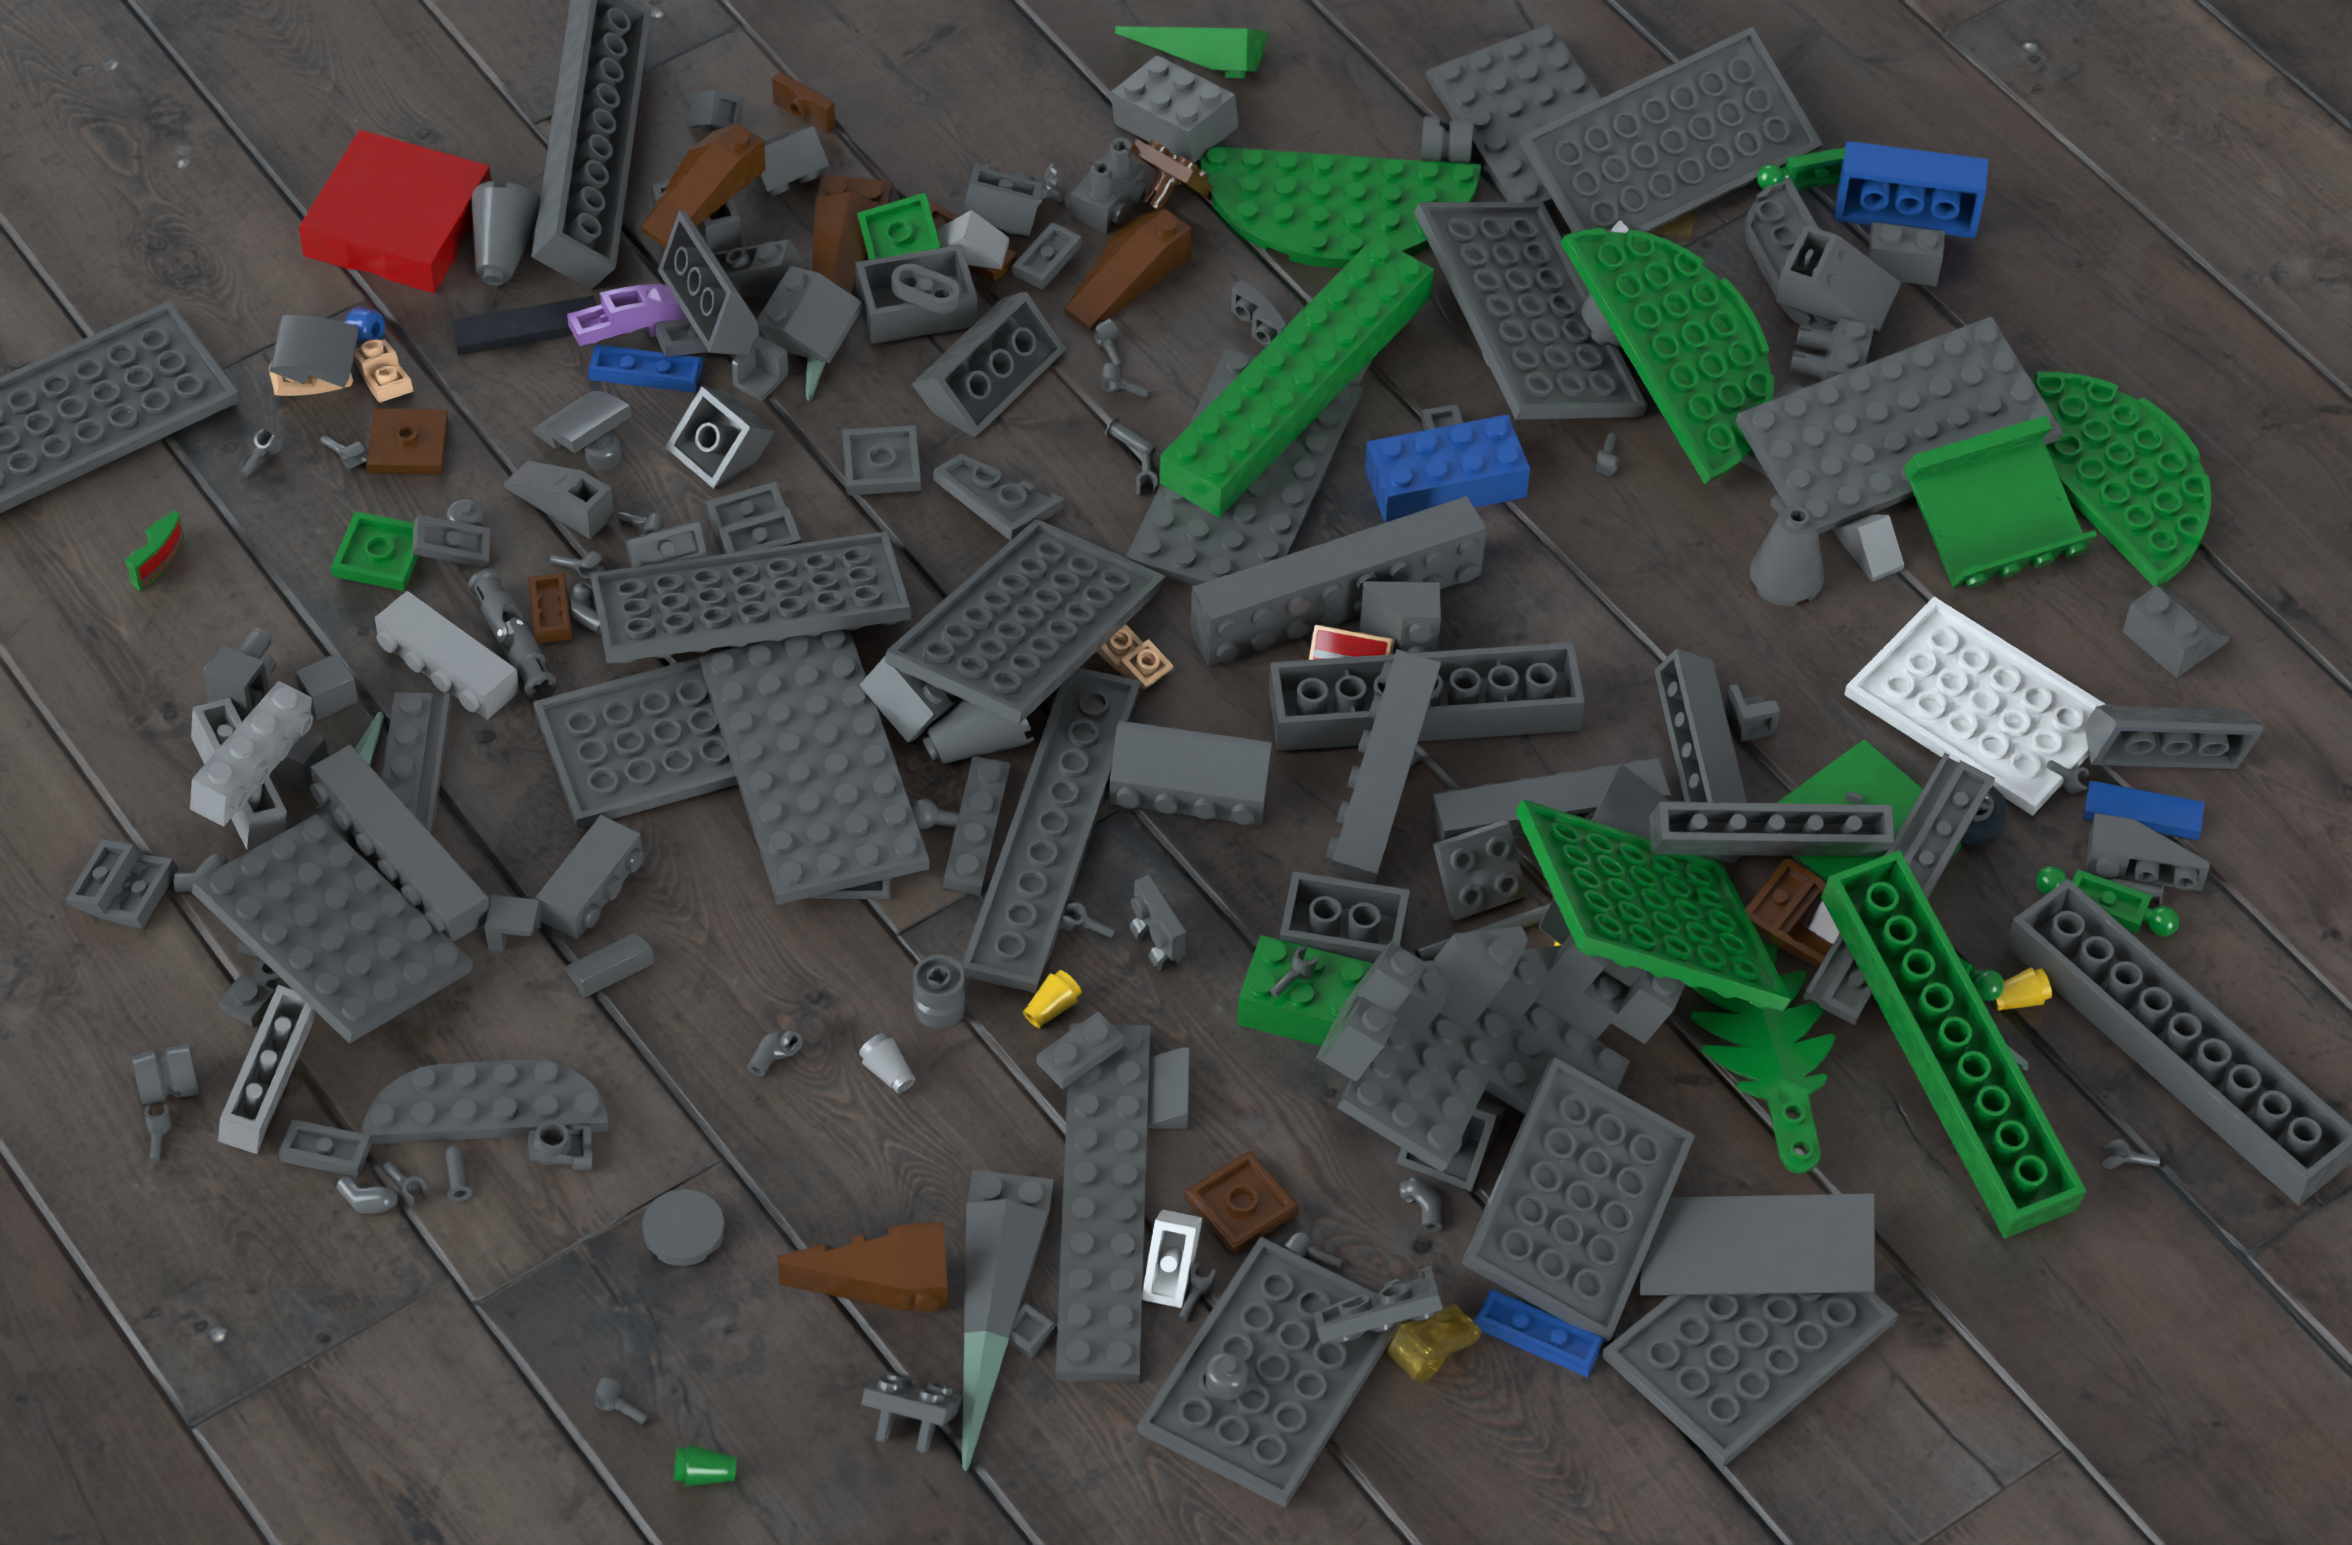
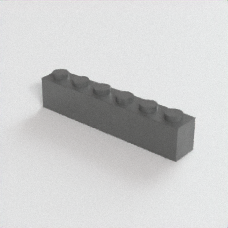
(1699, 732)
(1384, 767)
(1570, 792)
(1771, 829)
(399, 844)

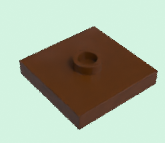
(407, 441)
(1241, 1202)

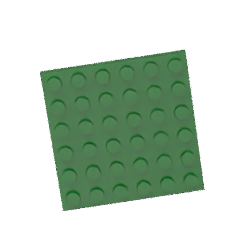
(1651, 909)

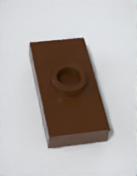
(803, 102)
(550, 608)

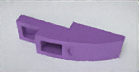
(624, 312)

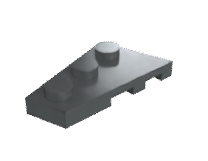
(995, 499)
(1393, 1304)

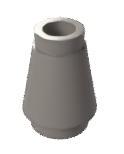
(887, 1062)

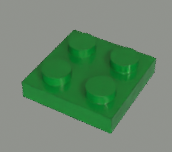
(899, 228)
(376, 552)

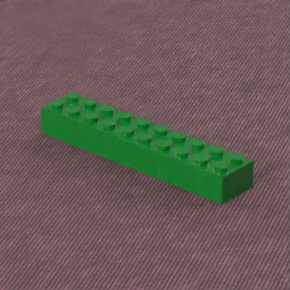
(1295, 377)
(1953, 1044)

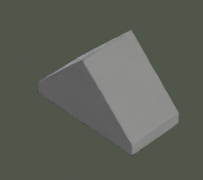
(980, 240)
(1872, 545)

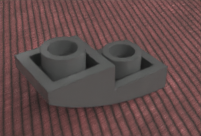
(1256, 309)

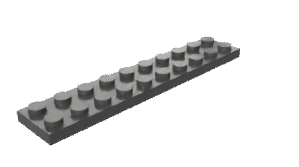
(1050, 831)
(1104, 1217)

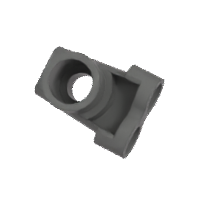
(558, 1145)

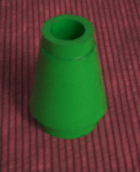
(703, 1466)

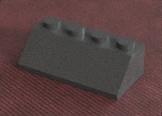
(706, 291)
(990, 364)
(2170, 736)
(1190, 773)

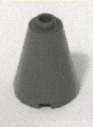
(502, 228)
(1789, 559)
(973, 731)

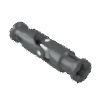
(512, 634)

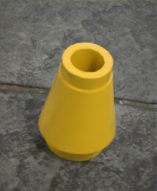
(2024, 990)
(1053, 997)

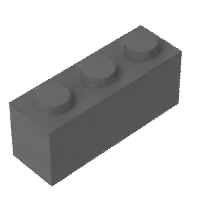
(590, 877)

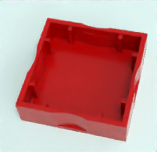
(393, 211)

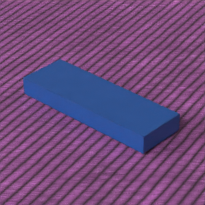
(645, 368)
(2156, 811)
(1539, 1332)

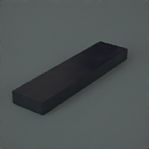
(516, 325)

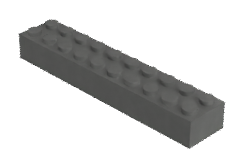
(591, 139)
(2183, 1041)

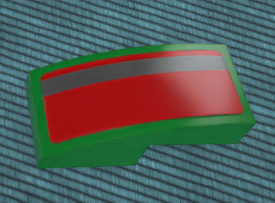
(150, 561)

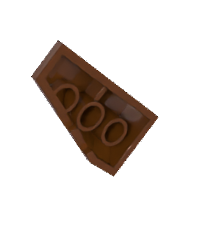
(707, 179)
(1130, 265)
(890, 1271)

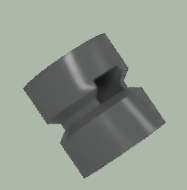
(1446, 139)
(939, 991)
(165, 1074)

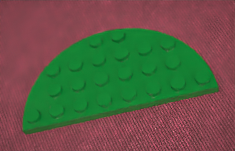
(1329, 204)
(1684, 336)
(2128, 472)

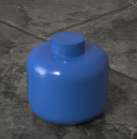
(370, 324)

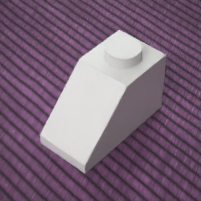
(1171, 1258)

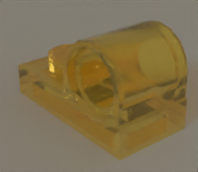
(1425, 1344)

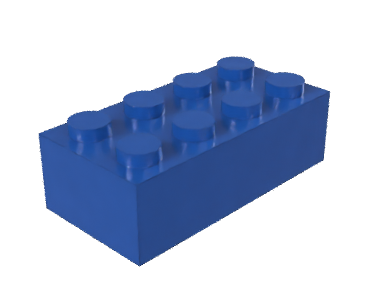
(1911, 188)
(1446, 464)

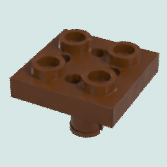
(1171, 172)

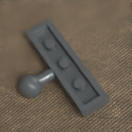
(973, 825)

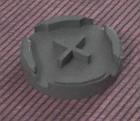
(683, 1227)

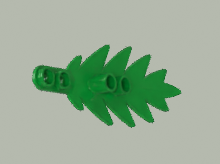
(1773, 1061)

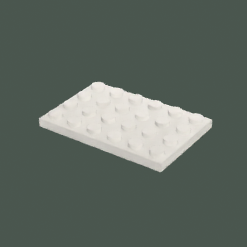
(1979, 702)

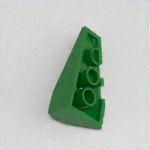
(1214, 48)

